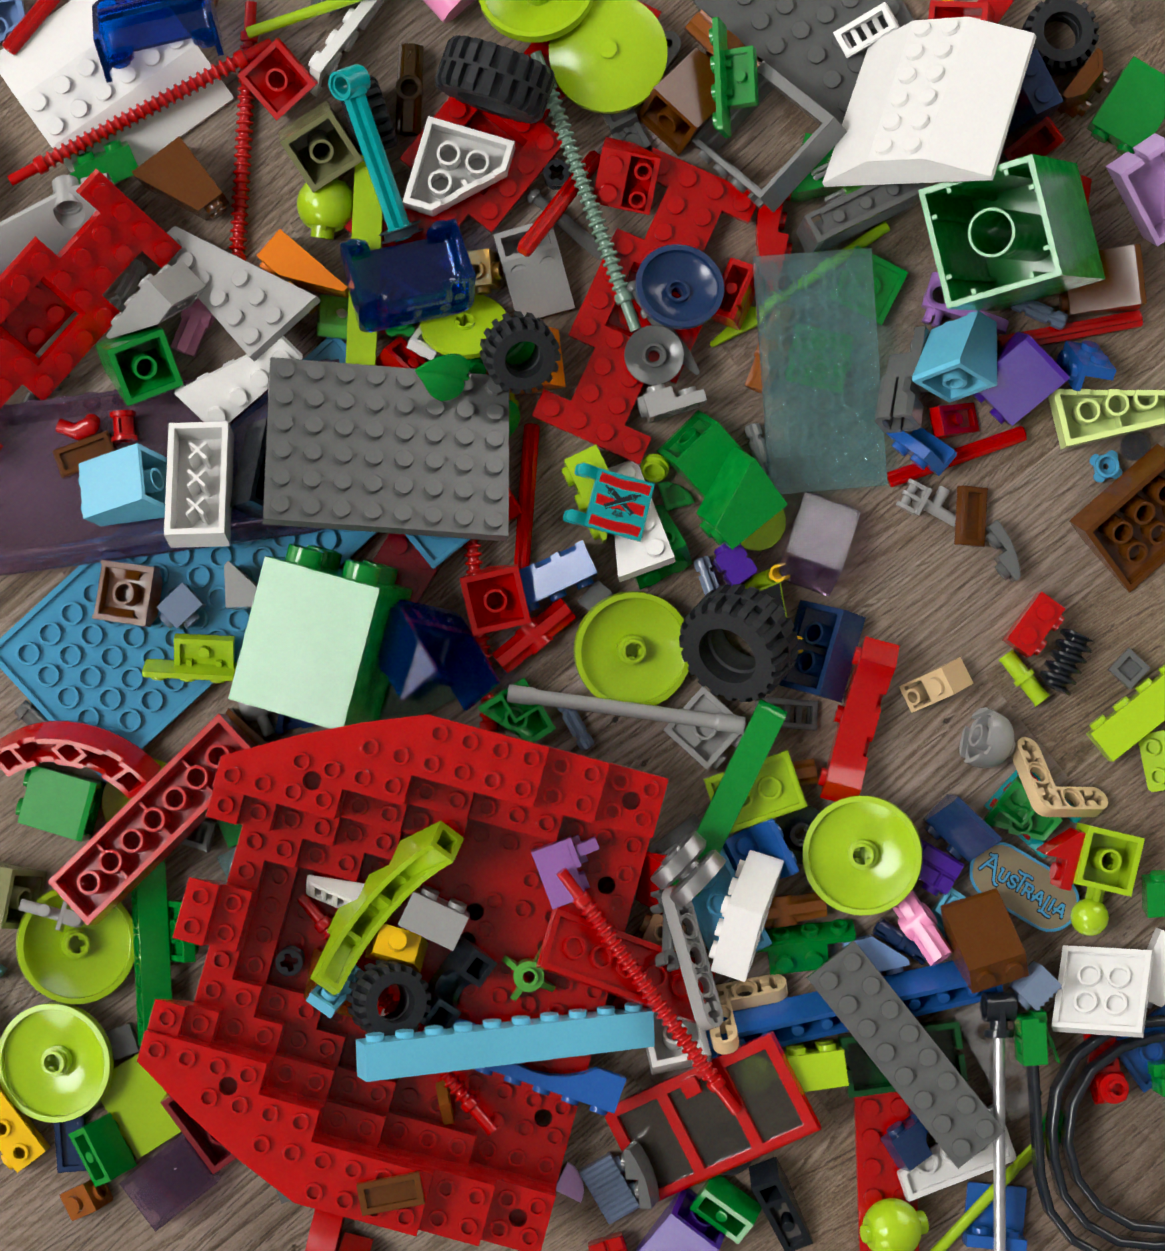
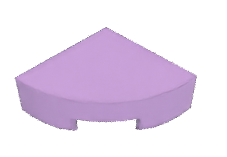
(571, 1183)

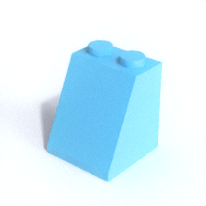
(959, 358)
(123, 486)

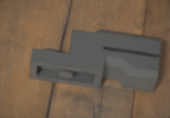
(897, 392)

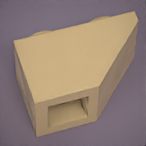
(936, 685)

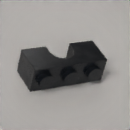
(462, 967)

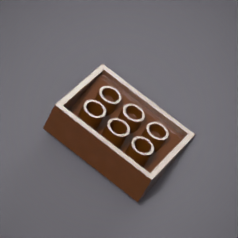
(1128, 521)

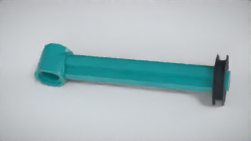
(350, 86)

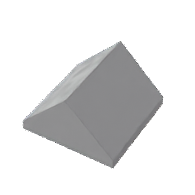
(238, 588)

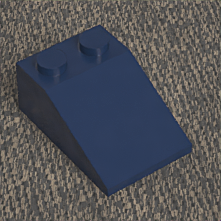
(960, 828)

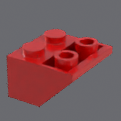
(626, 176)

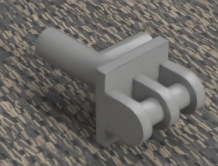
(921, 501)
(63, 916)

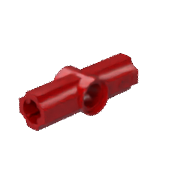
(534, 636)

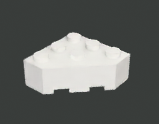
(454, 165)
(745, 914)

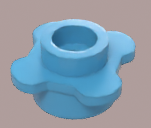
(1111, 460)

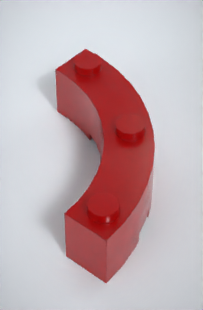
(858, 719)
(79, 747)

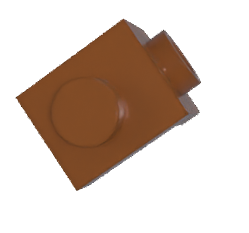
(85, 1199)

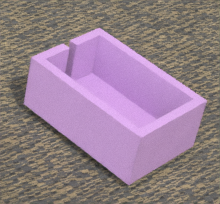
(1142, 186)

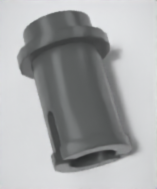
(29, 714)

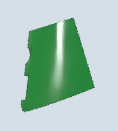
(523, 720)
(1016, 814)

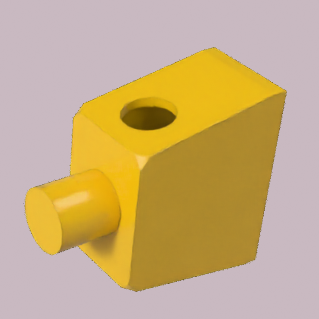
(398, 945)

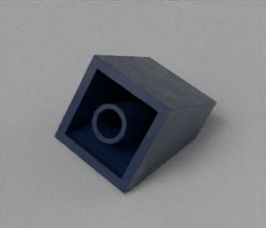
(1036, 98)

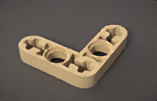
(1044, 795)
(732, 1002)

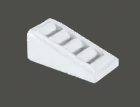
(882, 9)
(333, 891)

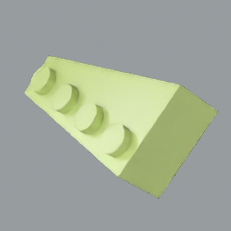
(1104, 414)

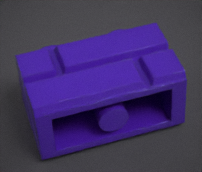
(734, 564)
(938, 870)

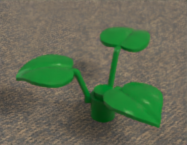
(446, 375)

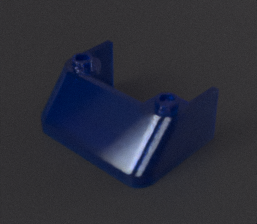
(137, 25)
(435, 645)

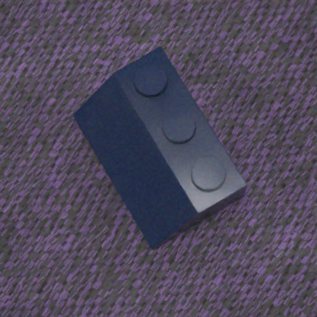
(827, 649)

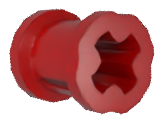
(123, 426)

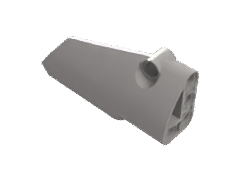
(50, 220)

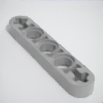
(708, 1014)

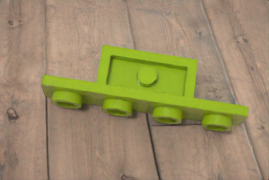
(196, 659)

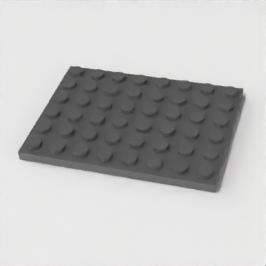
(384, 455)

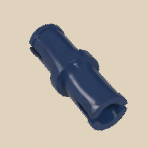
(898, 939)

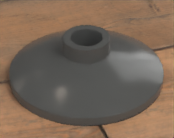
(655, 339)

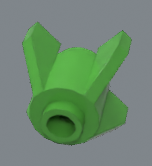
(520, 968)

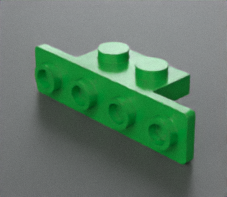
(734, 77)
(805, 945)

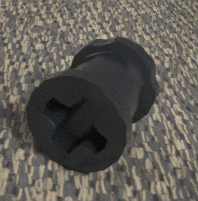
(556, 165)
(285, 968)

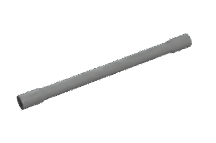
(533, 696)

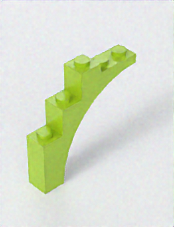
(383, 892)

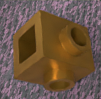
(487, 270)

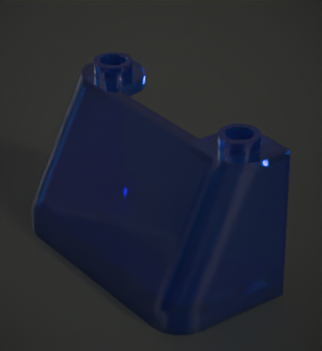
(409, 279)

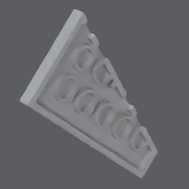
(241, 296)

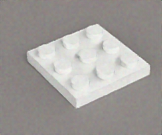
(1103, 991)

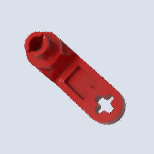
(1109, 1083)

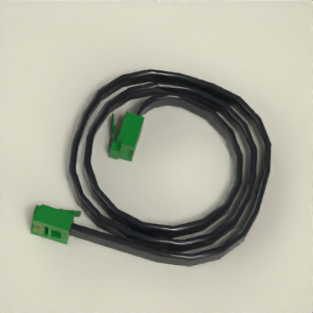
(1031, 1050)

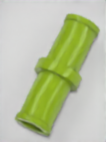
(1024, 677)

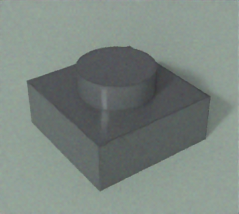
(1128, 668)

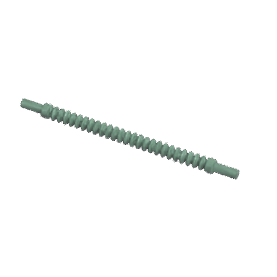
(623, 297)

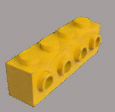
(19, 1137)

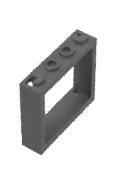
(798, 166)
(855, 214)

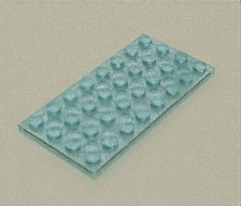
(819, 370)

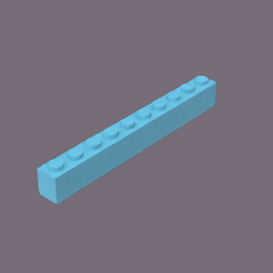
(504, 1042)

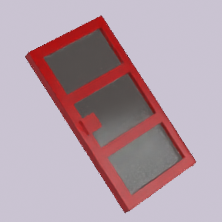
(695, 1135)

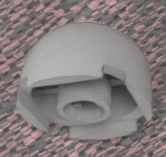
(988, 739)

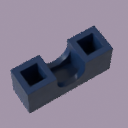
(907, 1142)

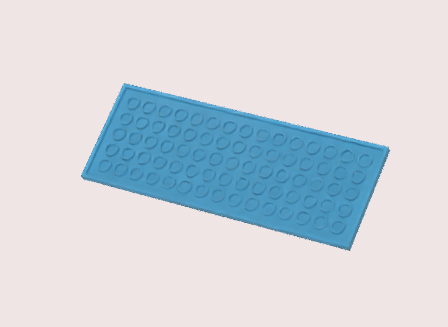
(94, 667)

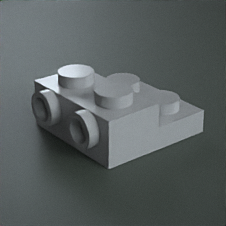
(661, 402)
(702, 743)

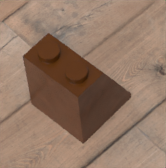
(681, 102)
(182, 180)
(1118, 293)
(984, 941)

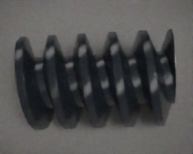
(1065, 661)

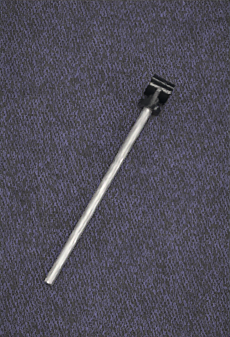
(999, 1010)

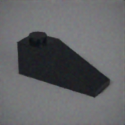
(779, 1204)

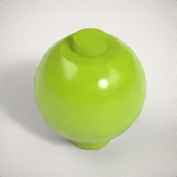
(326, 208)
(893, 1226)

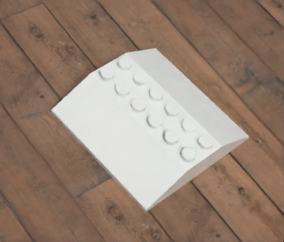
(66, 90)
(932, 104)

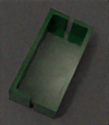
(867, 1079)

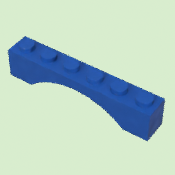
(592, 1086)

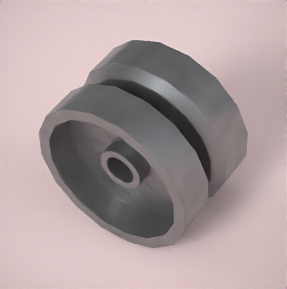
(691, 872)

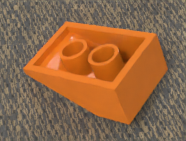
(294, 264)

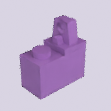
(557, 855)

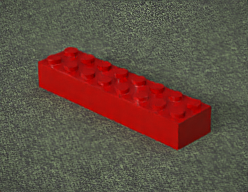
(148, 825)

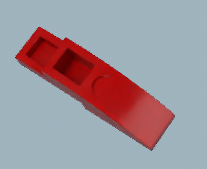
(766, 235)

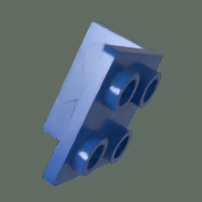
(762, 838)
(981, 1231)

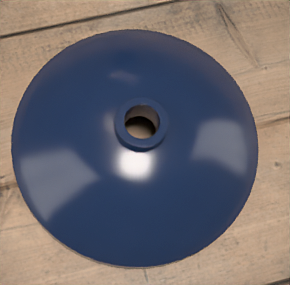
(681, 271)

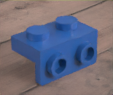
(1084, 360)
(924, 449)

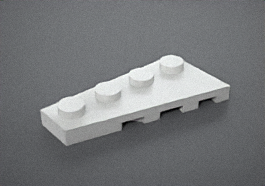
(343, 39)
(235, 386)
(653, 550)
(940, 1172)

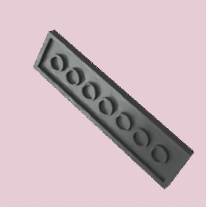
(905, 1054)

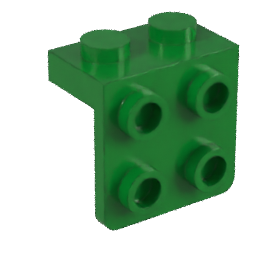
(678, 548)

